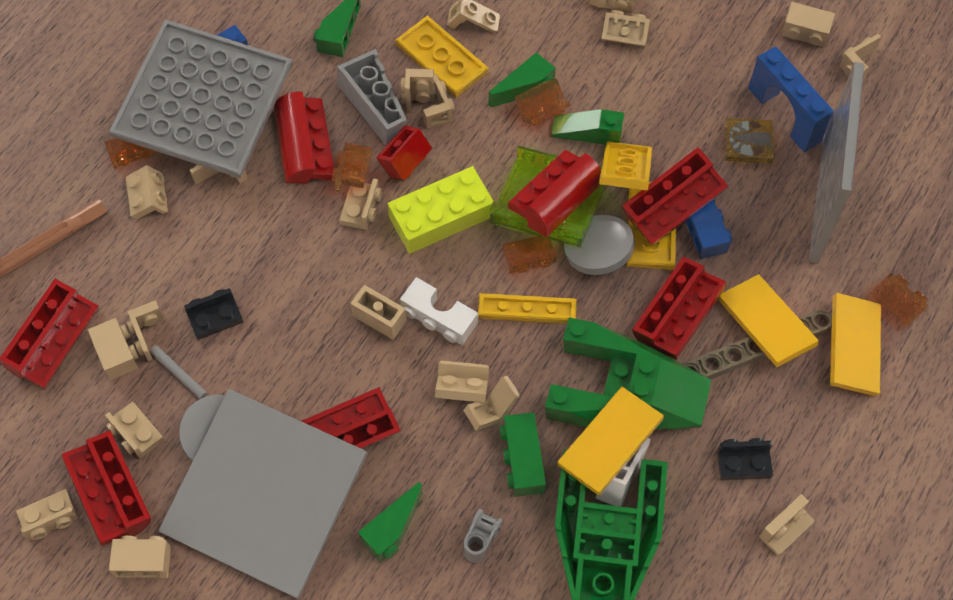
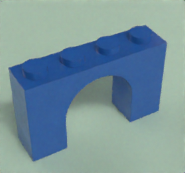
(812, 113)

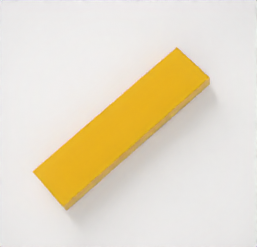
(526, 308)

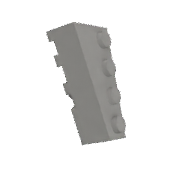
(372, 95)

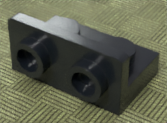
(213, 313)
(744, 459)

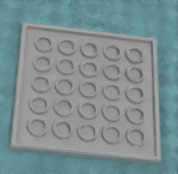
(201, 98)
(837, 163)
(263, 493)

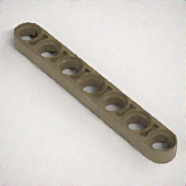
(746, 354)

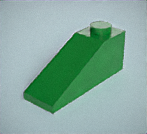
(337, 28)
(527, 76)
(589, 126)
(388, 529)

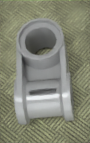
(483, 532)

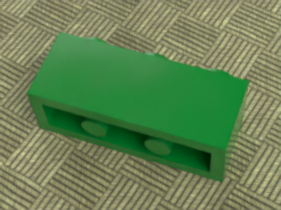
(523, 454)

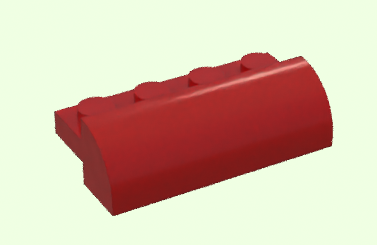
(303, 138)
(556, 191)
(674, 196)
(678, 308)
(48, 334)
(358, 420)
(106, 489)

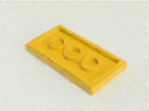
(437, 50)
(626, 165)
(658, 256)
(768, 320)
(855, 344)
(610, 440)

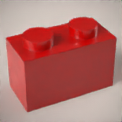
(404, 153)

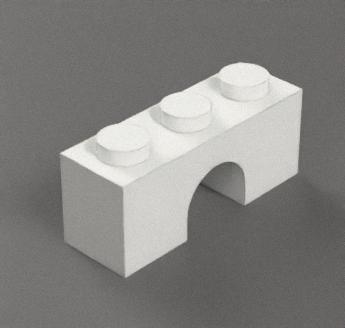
(453, 324)

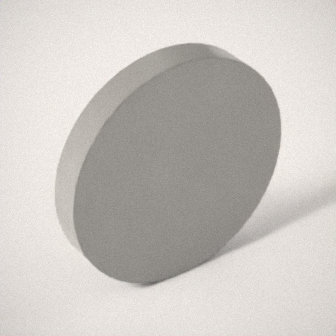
(605, 247)
(197, 423)

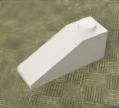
(619, 487)

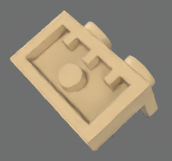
(625, 29)
(417, 86)
(360, 205)
(462, 381)
(135, 430)
(47, 515)
(787, 526)

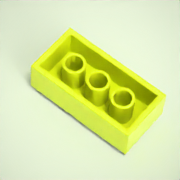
(440, 209)

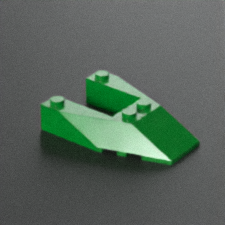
(643, 371)
(607, 545)

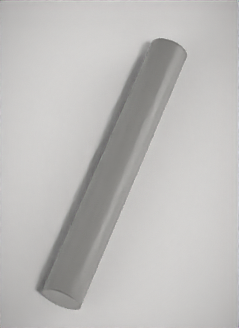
(178, 372)

